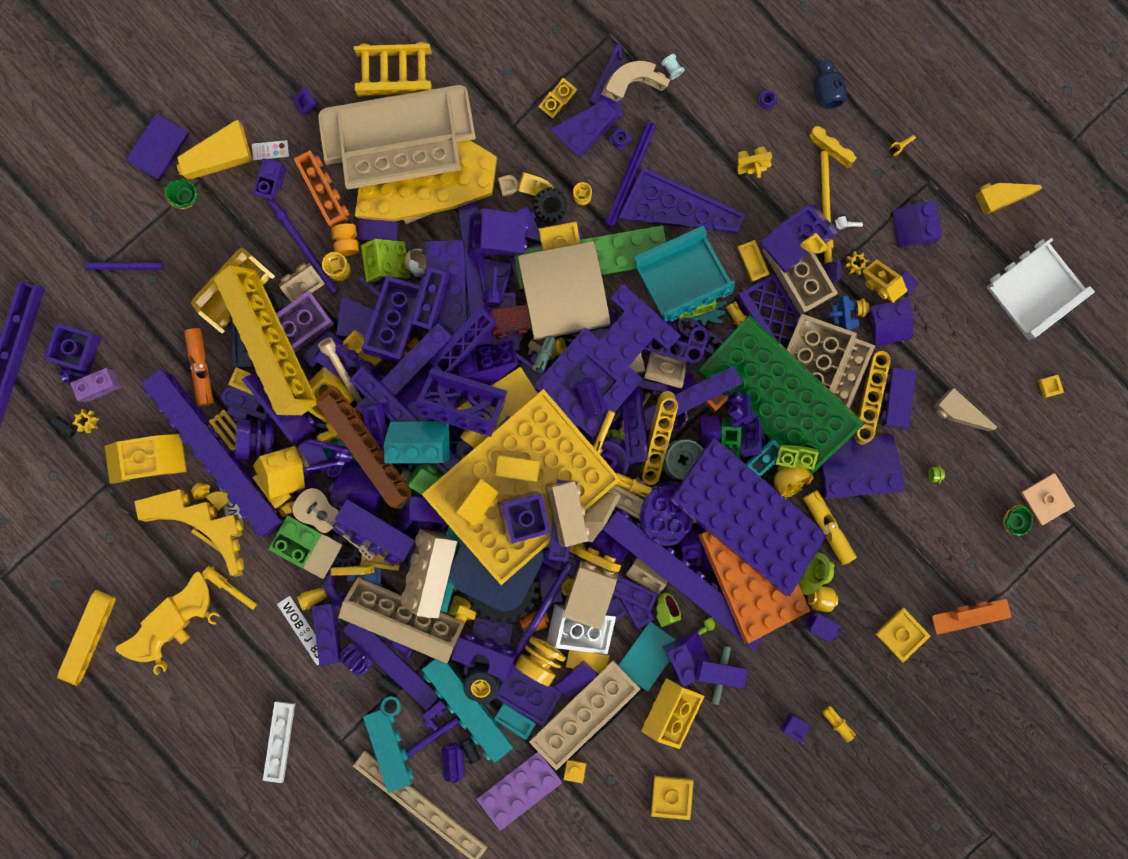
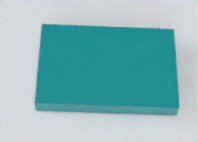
(646, 656)

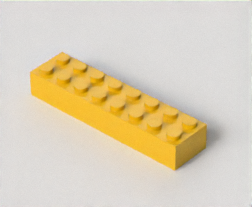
(265, 341)

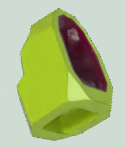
(667, 610)

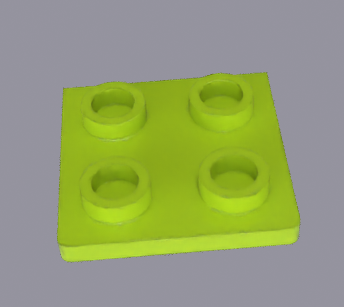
(384, 259)

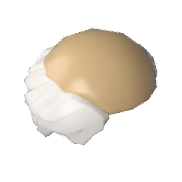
(416, 262)

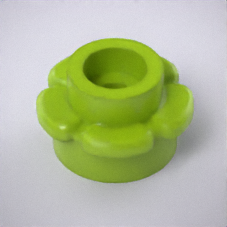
(936, 474)

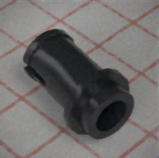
(62, 426)
(388, 685)
(470, 750)

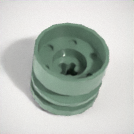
(685, 448)

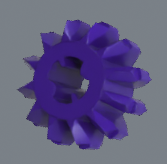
(355, 659)

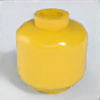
(823, 599)

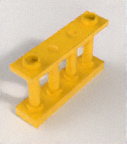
(384, 86)

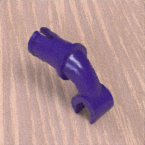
(330, 588)

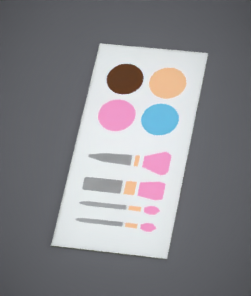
(270, 150)

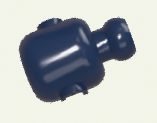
(829, 86)

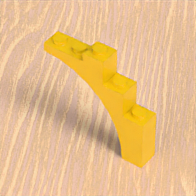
(221, 531)

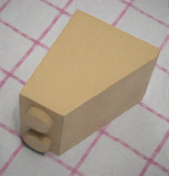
(590, 594)

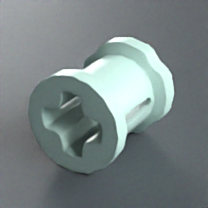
(672, 66)

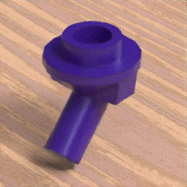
(67, 375)

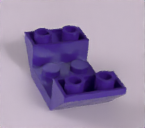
(785, 240)

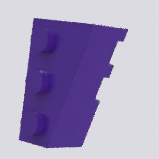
(586, 127)

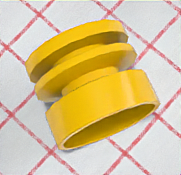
(539, 662)

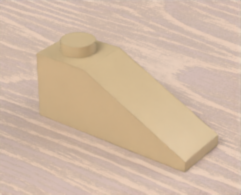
(959, 409)

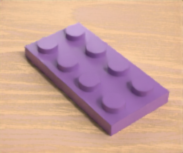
(519, 790)

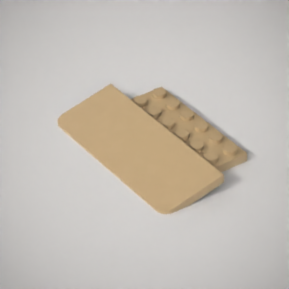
(397, 135)

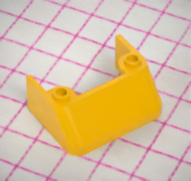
(209, 300)

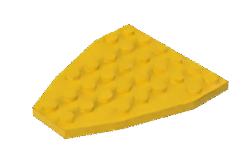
(431, 193)

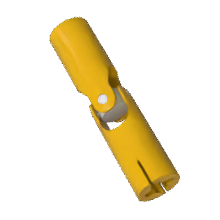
(834, 535)

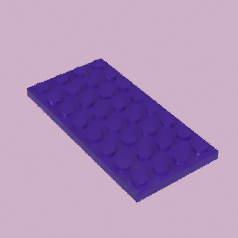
(749, 517)

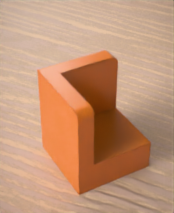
(716, 402)

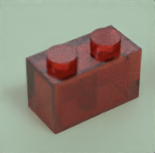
(511, 320)

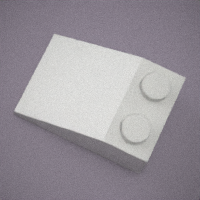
(578, 636)

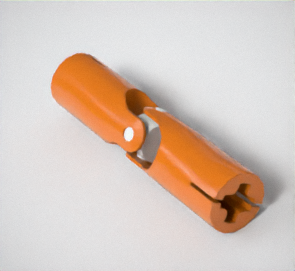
(196, 356)

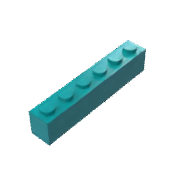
(471, 714)

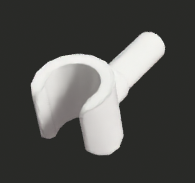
(842, 223)

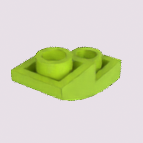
(796, 455)

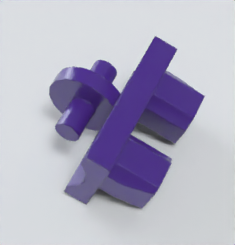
(740, 408)

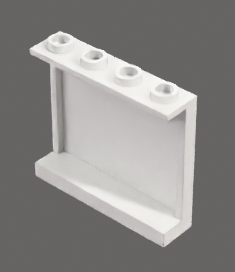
(1038, 290)

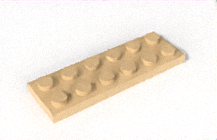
(584, 715)

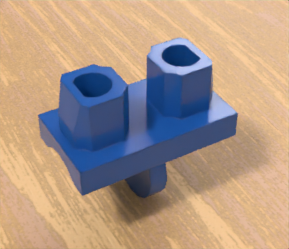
(841, 313)

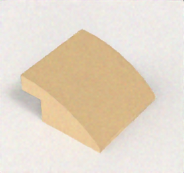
(564, 290)
(832, 356)

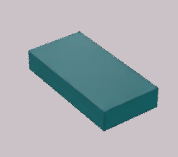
(514, 721)

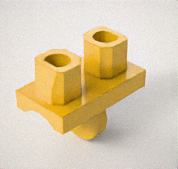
(754, 164)

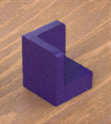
(795, 728)

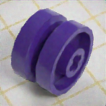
(615, 449)

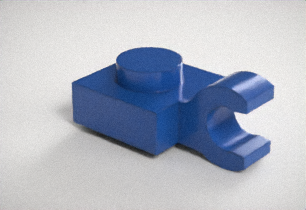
(374, 578)

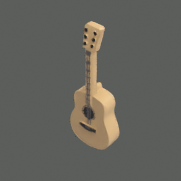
(314, 509)

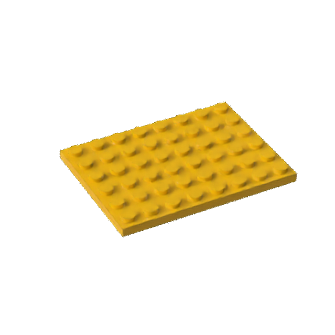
(533, 433)

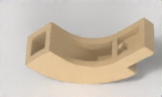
(633, 72)

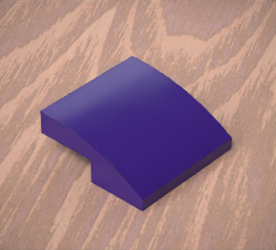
(376, 229)

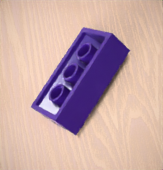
(294, 426)

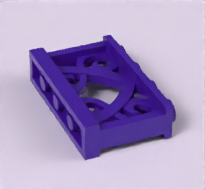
(452, 386)

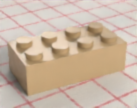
(805, 282)
(428, 573)

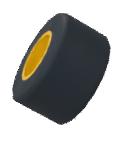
(481, 691)

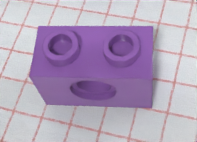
(95, 385)

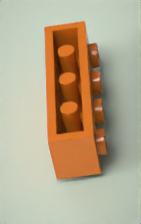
(321, 190)

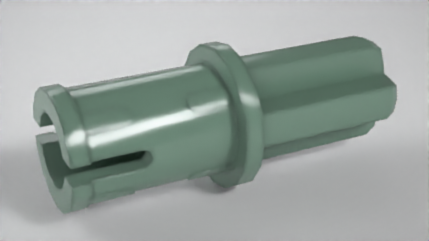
(544, 354)

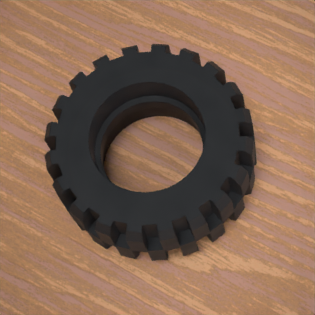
(494, 615)

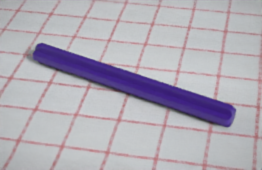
(630, 174)

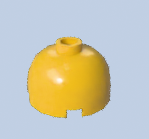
(790, 480)

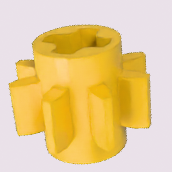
(858, 259)
(91, 423)

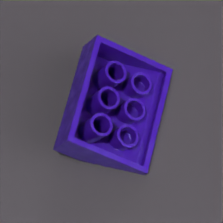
(862, 469)

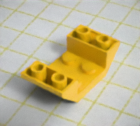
(145, 457)

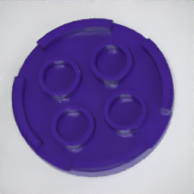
(662, 519)

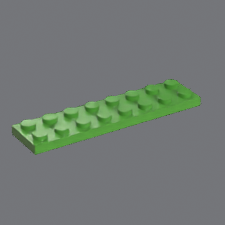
(617, 250)

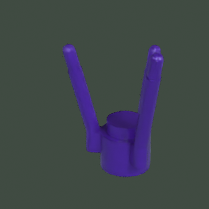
(493, 296)
(340, 453)

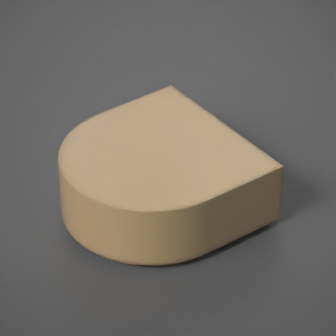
(508, 185)

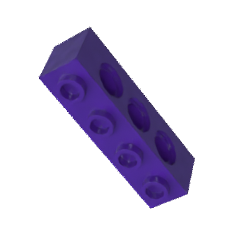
(350, 359)

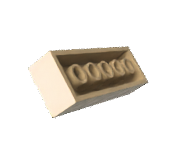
(383, 614)

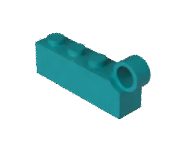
(388, 748)

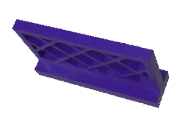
(749, 307)

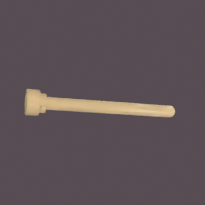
(327, 347)

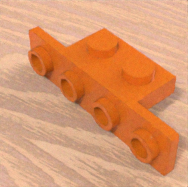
(971, 616)

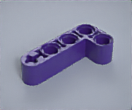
(685, 347)

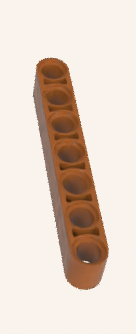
(363, 446)

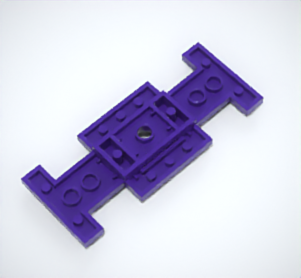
(605, 361)

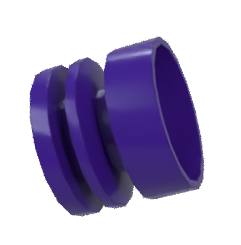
(253, 439)

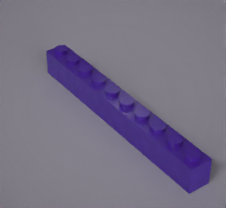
(673, 570)

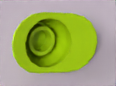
(817, 574)

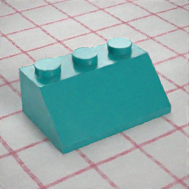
(417, 442)

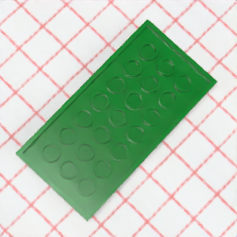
(783, 392)

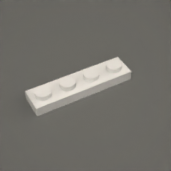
(279, 742)

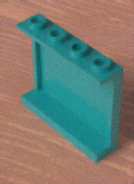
(683, 274)

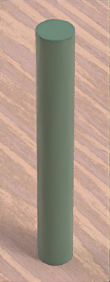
(718, 688)

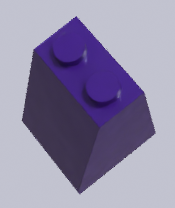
(497, 233)
(356, 487)

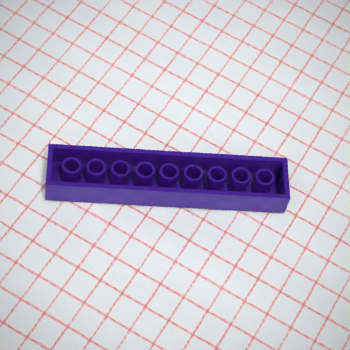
(213, 451)

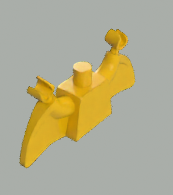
(168, 623)

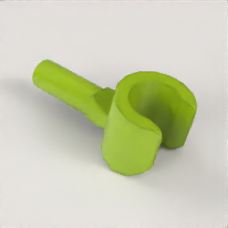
(709, 625)

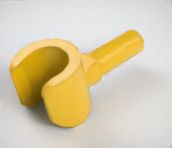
(899, 146)

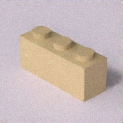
(568, 513)

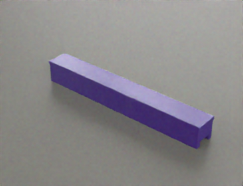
(16, 336)

